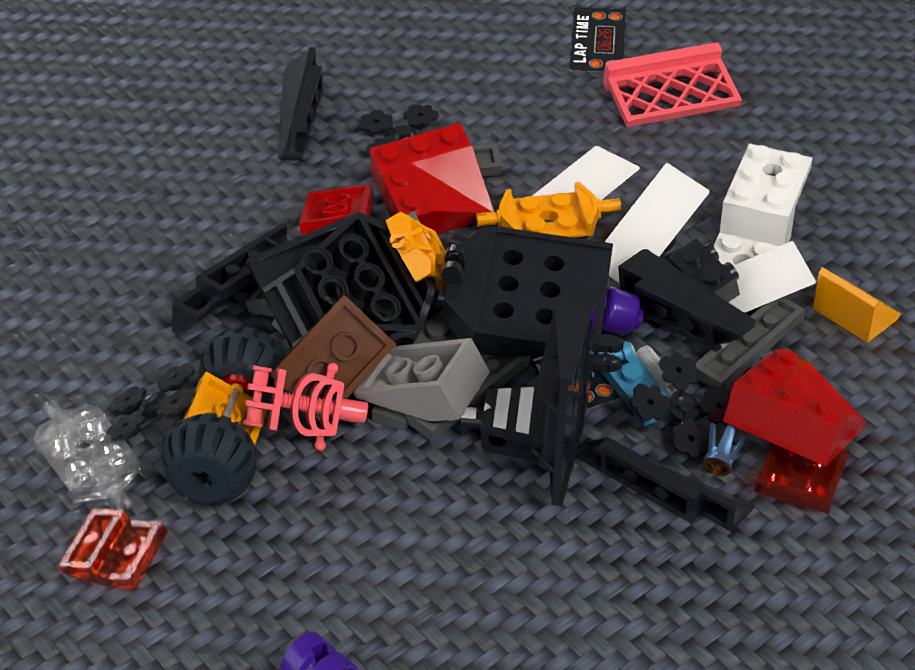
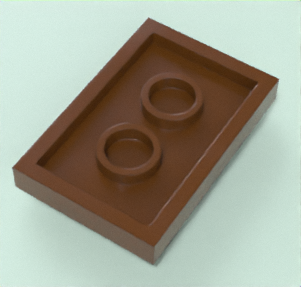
(338, 337)

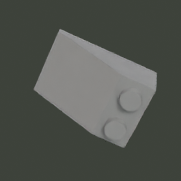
(427, 379)

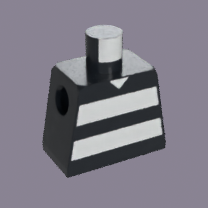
(505, 421)

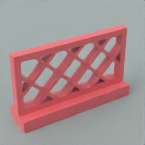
(666, 68)

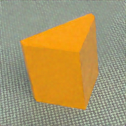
(851, 306)

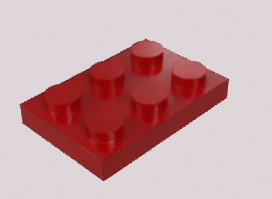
(334, 204)

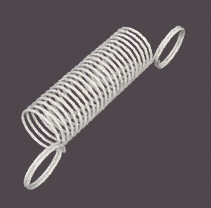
(655, 373)

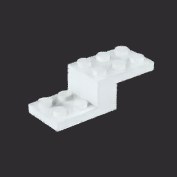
(761, 206)

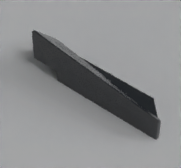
(299, 104)
(222, 280)
(682, 302)
(663, 486)

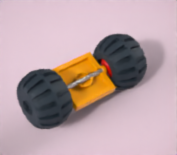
(211, 450)

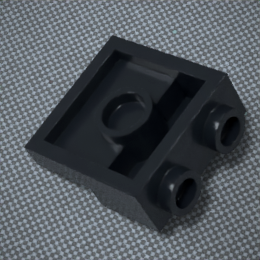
(703, 266)

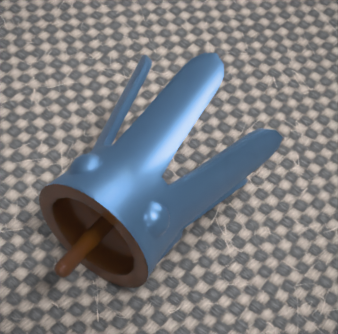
(720, 458)

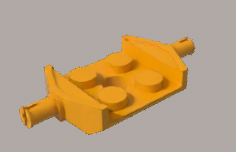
(573, 212)
(418, 248)

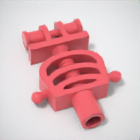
(338, 409)

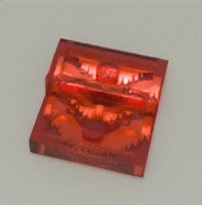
(113, 549)

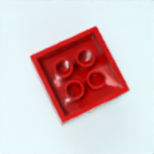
(433, 177)
(793, 408)

